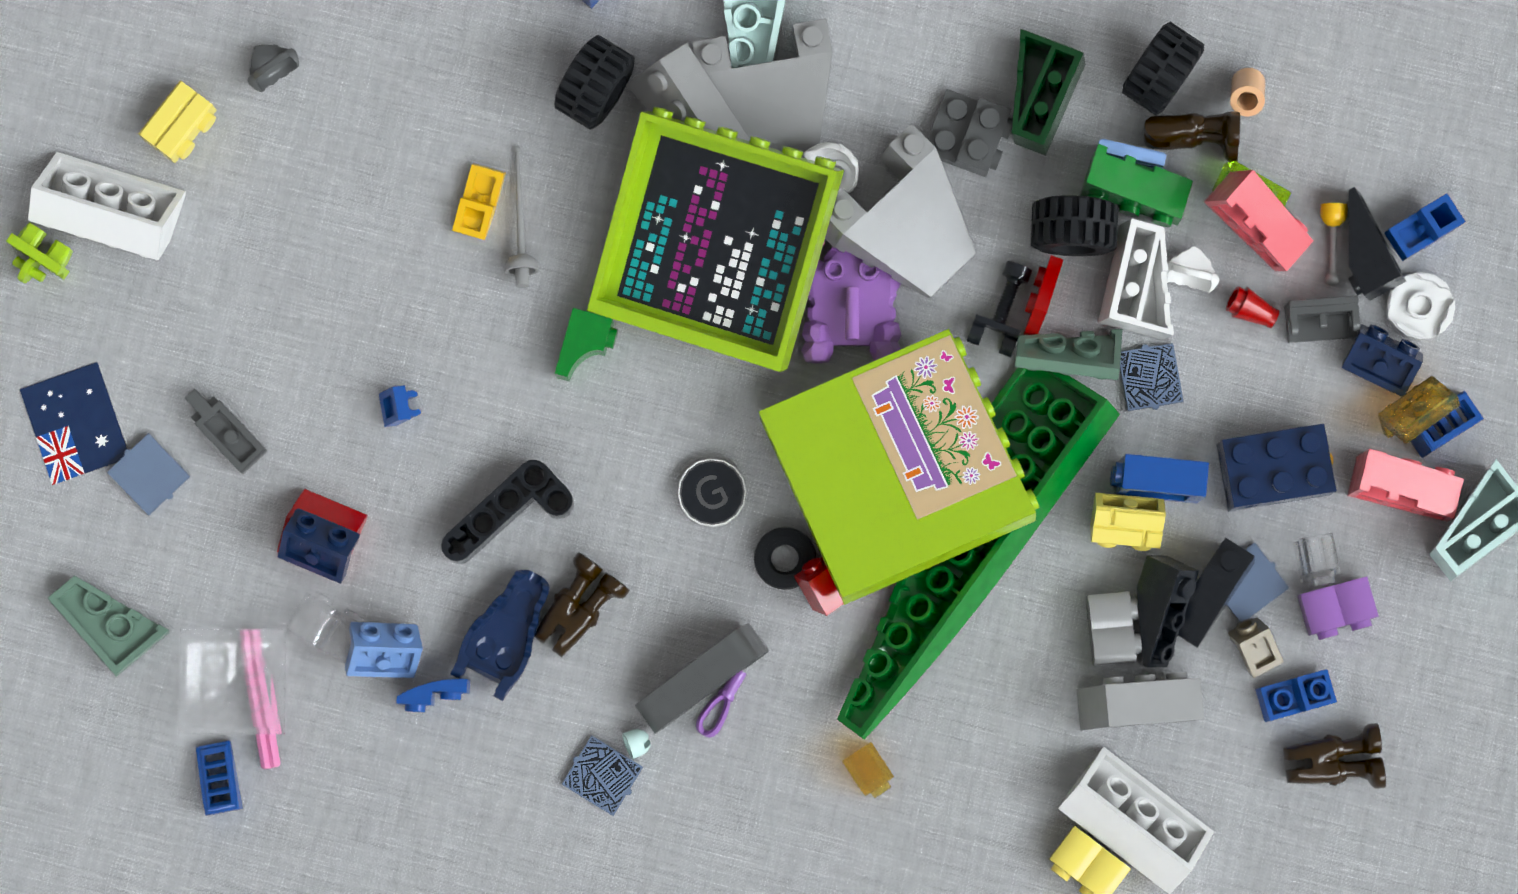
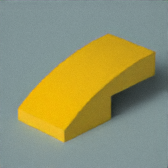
(479, 201)

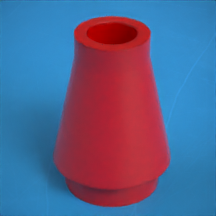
(1250, 307)

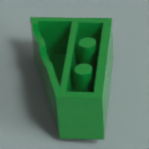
(1137, 187)

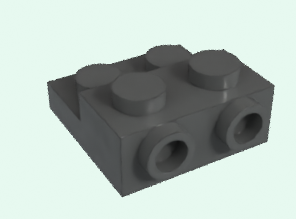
(970, 132)

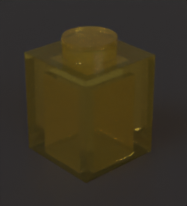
(868, 771)

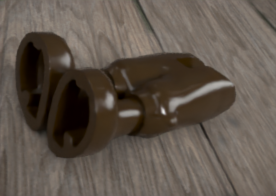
(1192, 129)
(574, 616)
(1325, 762)

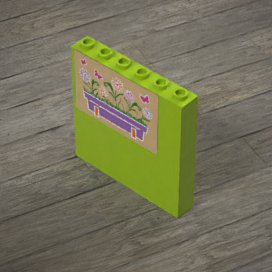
(898, 465)

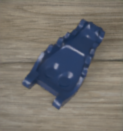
(503, 636)

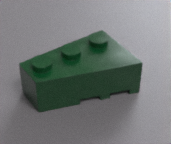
(1043, 89)

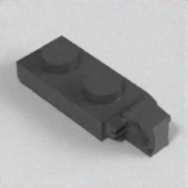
(225, 431)

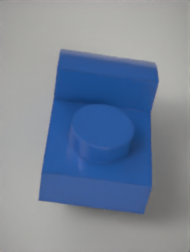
(1424, 227)

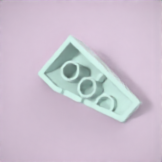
(753, 30)

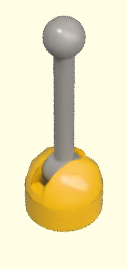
(1333, 216)

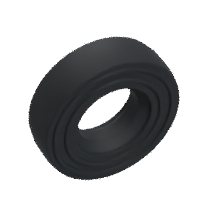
(769, 543)

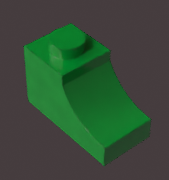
(585, 337)

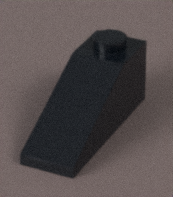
(1369, 254)
(1214, 590)

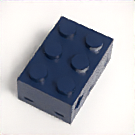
(1276, 467)

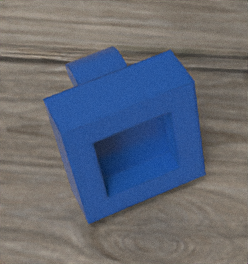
(395, 405)

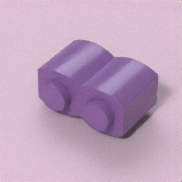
(1337, 607)

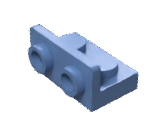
(383, 650)

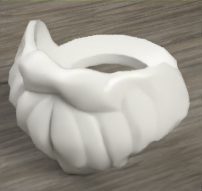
(1193, 270)

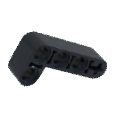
(503, 517)

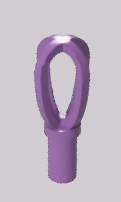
(727, 694)

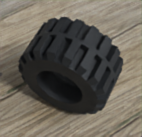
(1163, 68)
(594, 82)
(1074, 225)

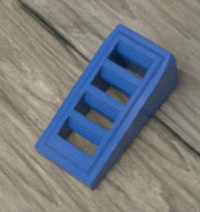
(1431, 440)
(205, 780)

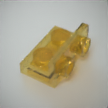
(1417, 410)

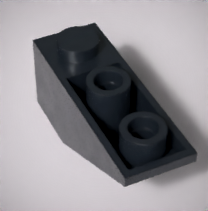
(1162, 604)

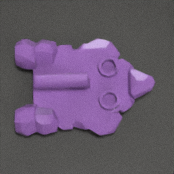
(850, 309)

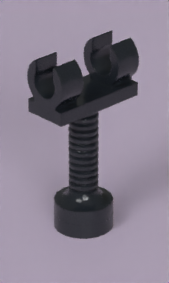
(1016, 275)

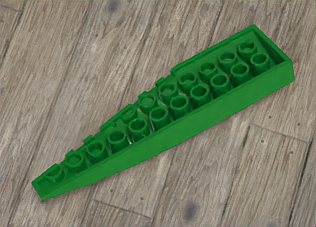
(1052, 433)

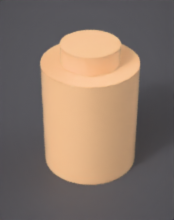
(1247, 92)

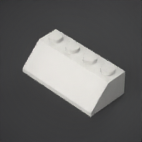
(105, 205)
(1136, 820)

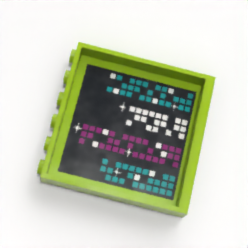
(715, 238)

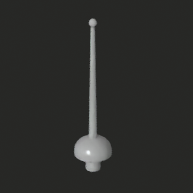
(521, 264)

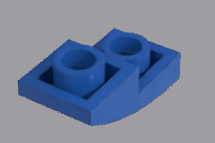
(424, 695)
(1296, 695)

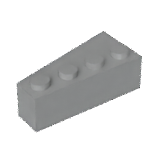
(684, 88)

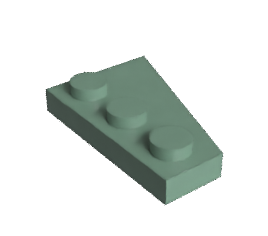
(1080, 355)
(107, 626)

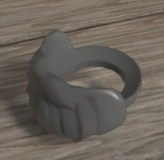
(270, 64)

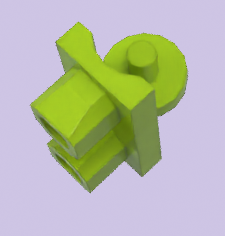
(27, 243)

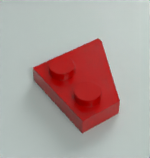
(1039, 303)

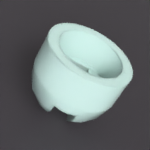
(636, 742)

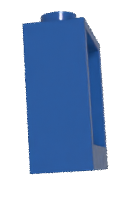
(1160, 478)

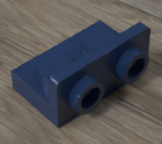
(1383, 359)
(317, 545)

